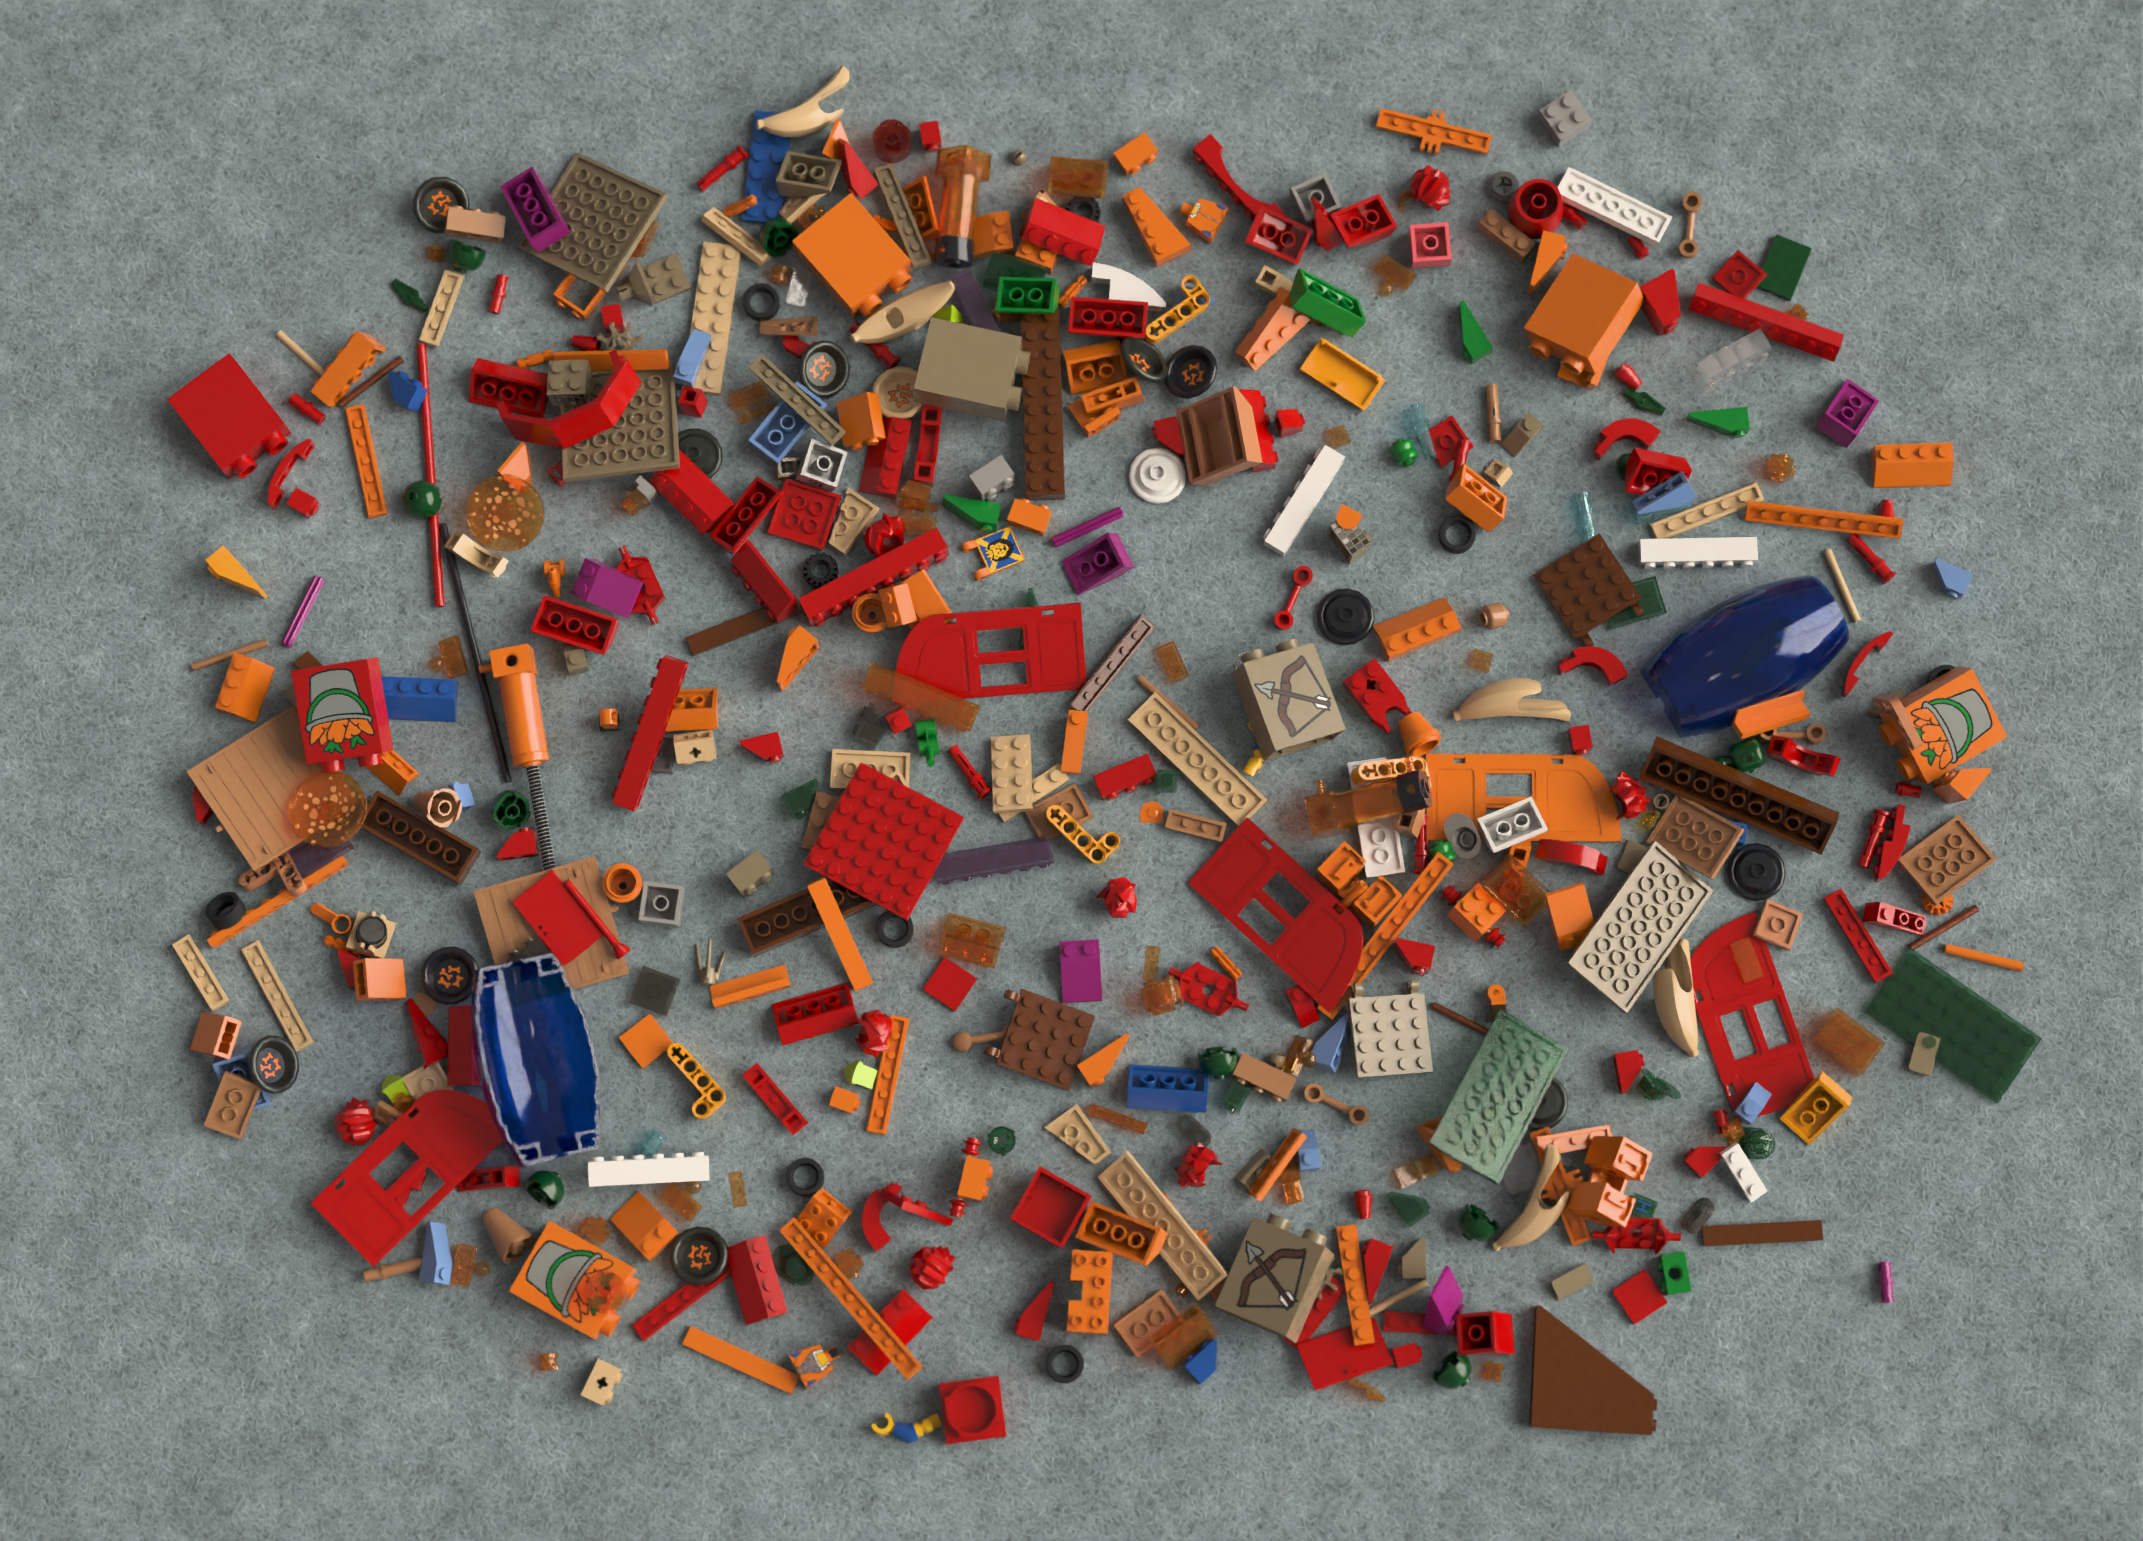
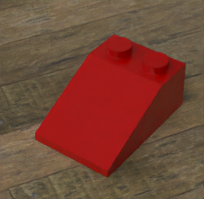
(1364, 222)
(1278, 235)

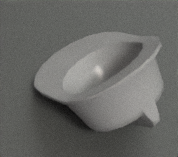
(1462, 835)

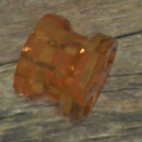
(779, 274)
(548, 1361)

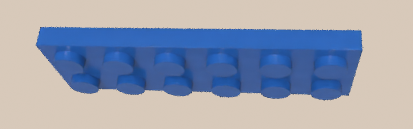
(765, 162)

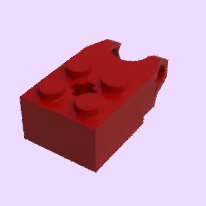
(1379, 701)

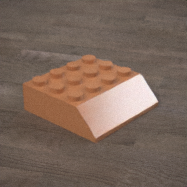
(1218, 437)

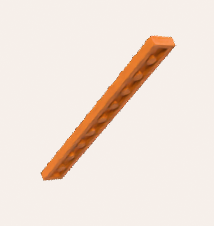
(1395, 924)
(851, 1298)

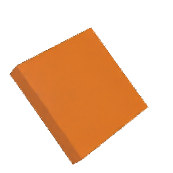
(646, 1041)

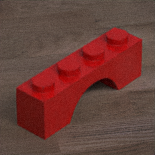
(928, 445)

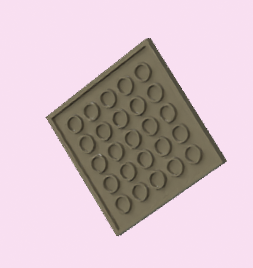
(605, 219)
(640, 440)

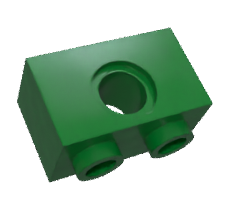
(1678, 1262)

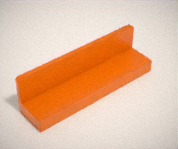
(1770, 714)
(394, 771)
(750, 986)

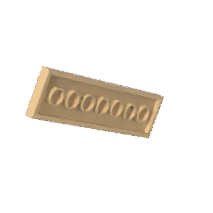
(714, 310)
(1197, 760)
(1182, 1246)

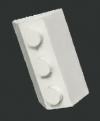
(1511, 825)

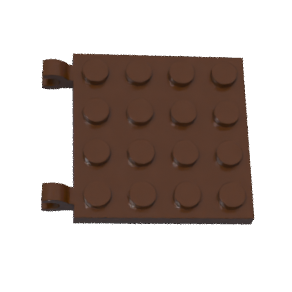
(1588, 588)
(1043, 1039)

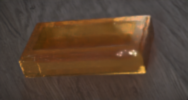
(1172, 662)

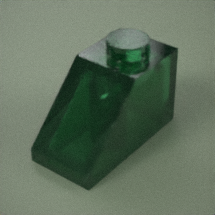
(801, 799)
(1409, 1207)

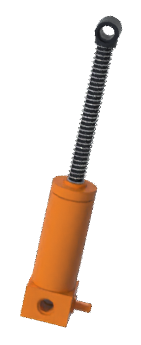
(524, 728)

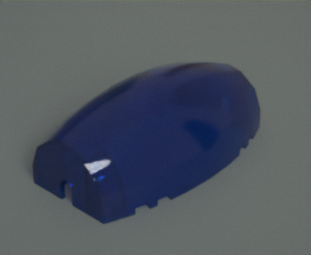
(1746, 653)
(535, 1059)

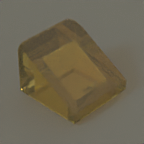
(1648, 820)

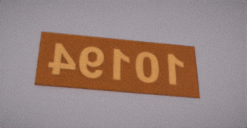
(1151, 963)
(737, 1189)

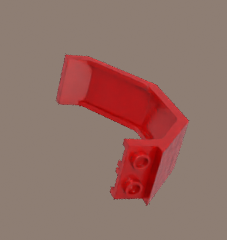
(582, 421)

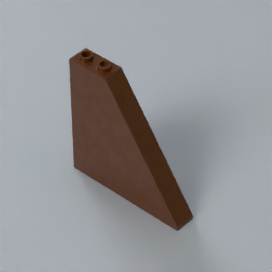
(1581, 1387)

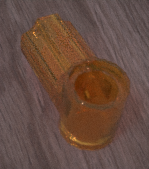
(1290, 1179)

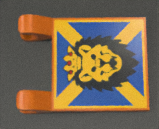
(997, 551)

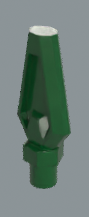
(409, 295)
(1644, 401)

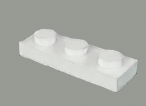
(1743, 1172)

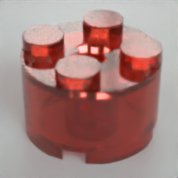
(888, 131)

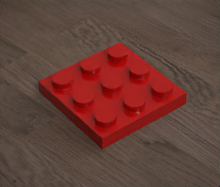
(804, 514)

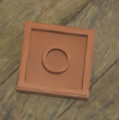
(1777, 924)

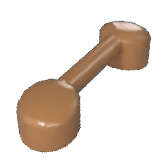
(1691, 205)
(1814, 735)
(963, 1041)
(1315, 1093)

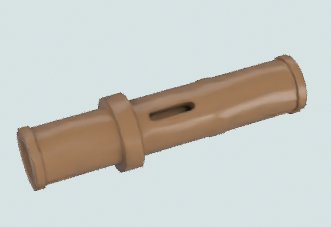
(1493, 413)
(386, 1271)

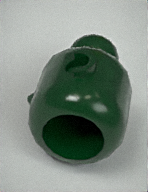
(1743, 756)

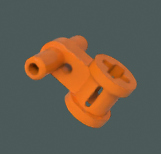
(554, 572)

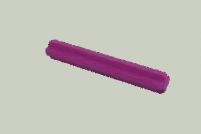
(1087, 527)
(302, 611)

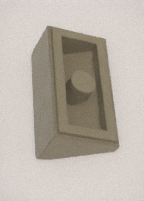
(1922, 1058)
(1253, 1169)
(1571, 1281)

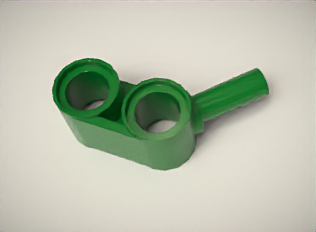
(927, 740)

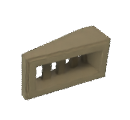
(786, 461)

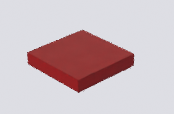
(1739, 275)
(1445, 440)
(950, 984)
(1639, 1297)

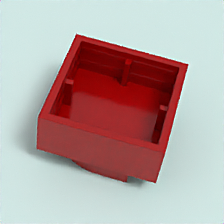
(1050, 1207)
(972, 1410)

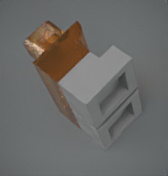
(640, 497)

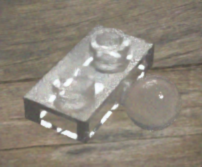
(799, 288)

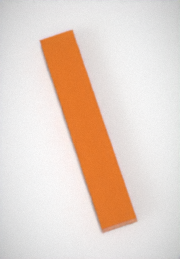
(601, 360)
(366, 461)
(839, 933)
(887, 1077)
(741, 1360)

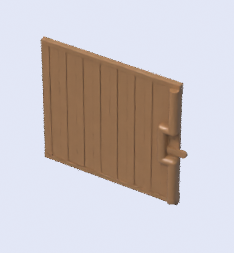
(253, 786)
(509, 929)

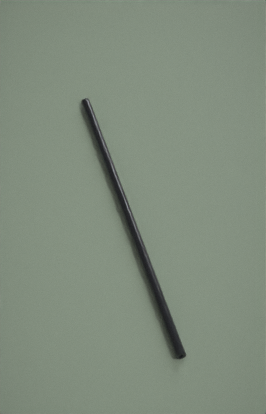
(476, 656)

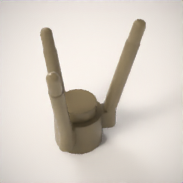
(708, 975)

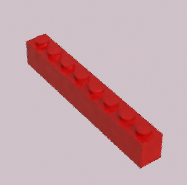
(1773, 323)
(650, 732)

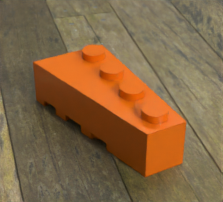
(1155, 229)
(1271, 331)
(346, 368)

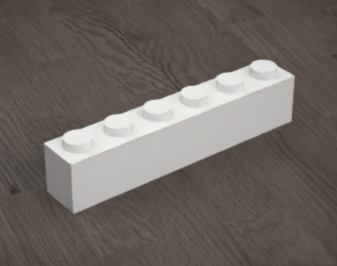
(1304, 500)
(1697, 552)
(648, 1170)

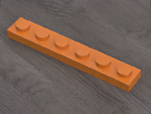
(1354, 1285)

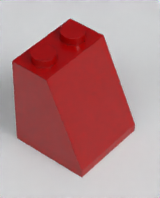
(1661, 302)
(1485, 1334)

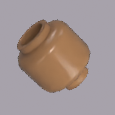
(1493, 615)

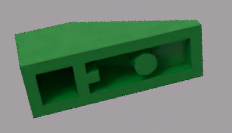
(1473, 340)
(1725, 421)
(977, 513)

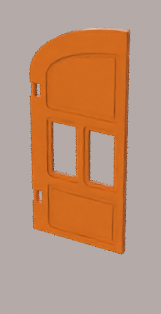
(1568, 795)

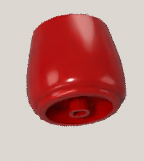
(1536, 208)

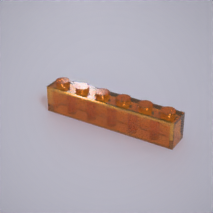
(921, 697)

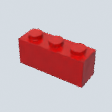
(1125, 777)

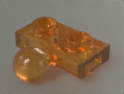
(1395, 273)
(452, 658)
(1299, 1056)
(682, 1200)
(464, 1265)

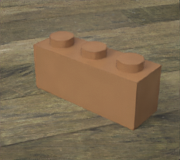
(474, 224)
(1506, 236)
(1263, 1078)

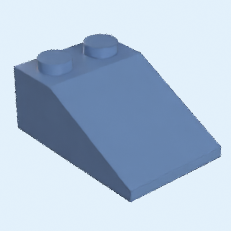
(239, 1065)

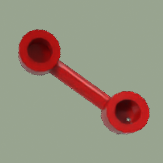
(1284, 619)

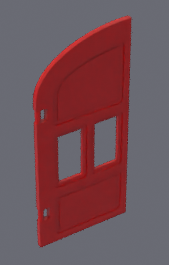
(950, 660)
(1317, 946)
(1779, 1070)
(449, 1136)

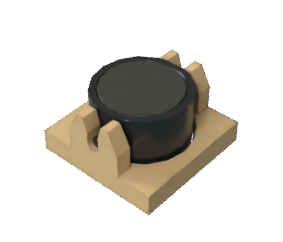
(371, 933)

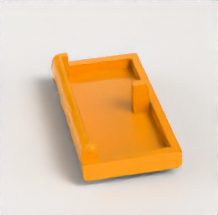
(1342, 374)

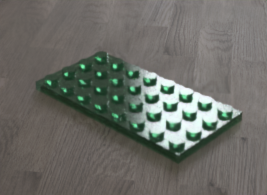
(1974, 1035)
(1498, 1096)

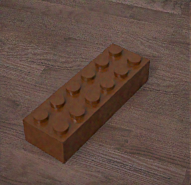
(419, 838)

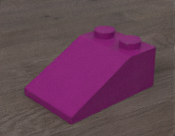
(1847, 413)
(1097, 563)
(606, 587)
(1080, 971)
(1444, 1303)

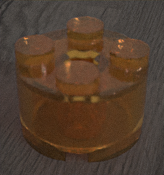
(1162, 996)
(598, 1283)

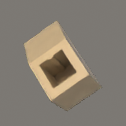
(1271, 281)

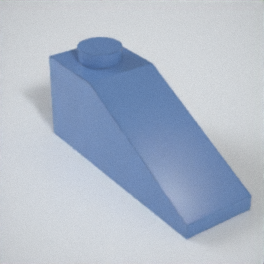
(692, 358)
(1668, 495)
(1332, 1046)
(436, 1256)

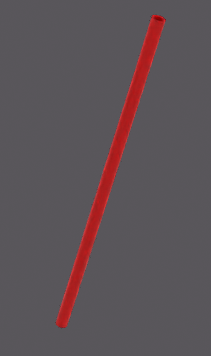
(430, 476)

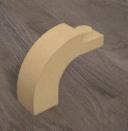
(476, 555)

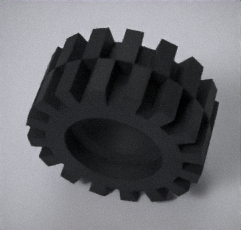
(1086, 202)
(820, 559)

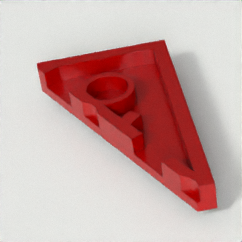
(428, 1039)
(917, 1207)

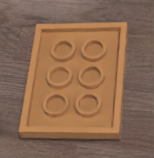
(1696, 836)
(1946, 860)

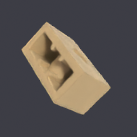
(685, 744)
(592, 1388)

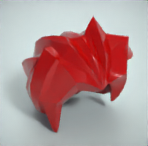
(1430, 187)
(884, 535)
(1630, 795)
(1119, 897)
(874, 1032)
(355, 1123)
(1194, 1165)
(931, 1266)

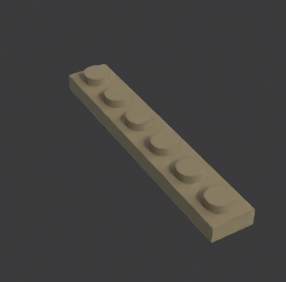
(902, 216)
(797, 400)

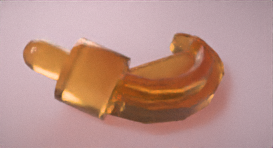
(1402, 198)

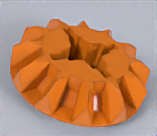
(1937, 910)

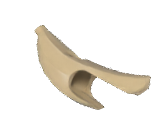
(808, 116)
(903, 314)
(1506, 699)
(1675, 998)
(1537, 1215)

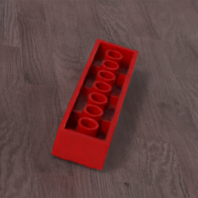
(875, 575)

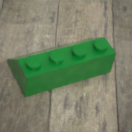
(1326, 303)

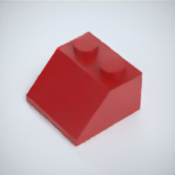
(1415, 955)

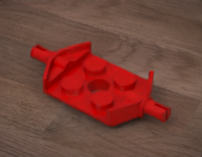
(652, 594)
(1224, 993)
(1651, 1235)

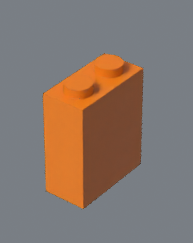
(861, 420)
(379, 979)
(215, 1035)

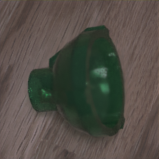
(1001, 1132)

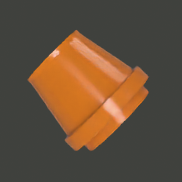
(863, 608)
(1418, 734)
(620, 874)

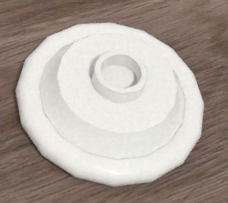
(1157, 475)

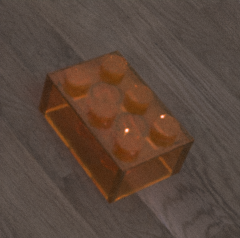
(1516, 890)
(1847, 1042)

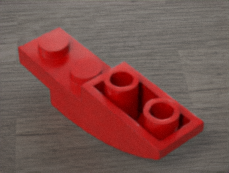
(1891, 850)

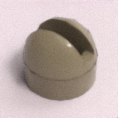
(1021, 159)
(1657, 801)
(1277, 1060)

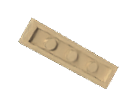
(736, 236)
(441, 308)
(1042, 786)
(201, 972)

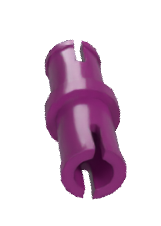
(1885, 1282)

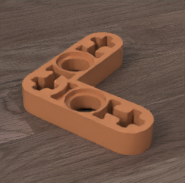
(1893, 706)
(276, 868)

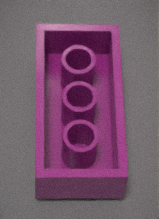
(535, 209)

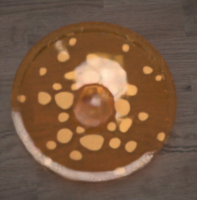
(505, 512)
(327, 809)

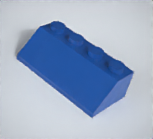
(421, 698)
(1167, 1088)

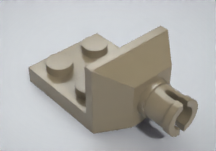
(656, 281)

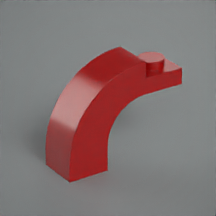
(1629, 429)
(1597, 657)
(1802, 759)
(1571, 854)
(871, 1218)

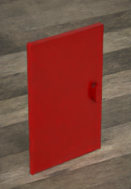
(557, 918)
(1334, 1354)

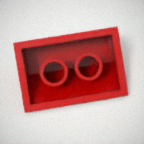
(1649, 469)

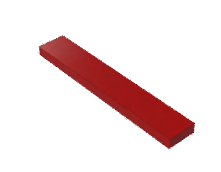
(674, 1305)

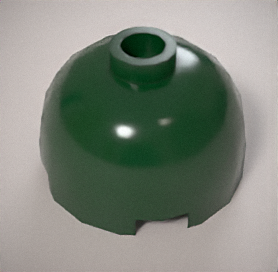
(777, 236)
(464, 257)
(421, 499)
(510, 809)
(1218, 1061)
(546, 1187)
(1476, 1224)
(1453, 1372)

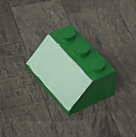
(1027, 295)

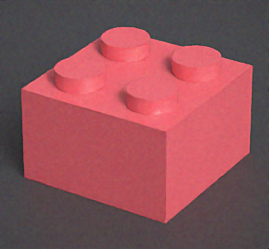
(1429, 245)

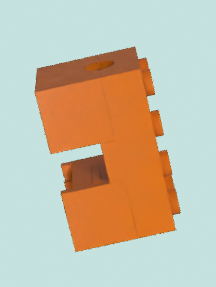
(1339, 876)
(1613, 1163)
(1091, 1313)

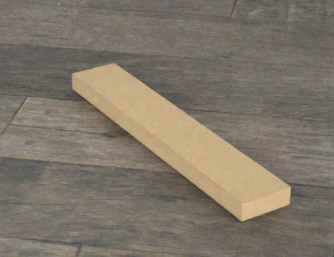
(1706, 512)
(277, 996)

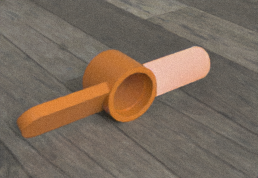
(331, 917)

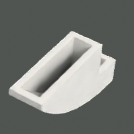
(1127, 286)

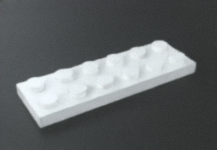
(1613, 207)
(1378, 839)

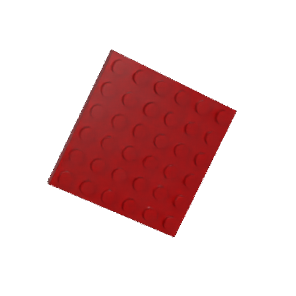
(884, 841)

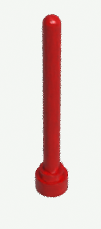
(619, 949)

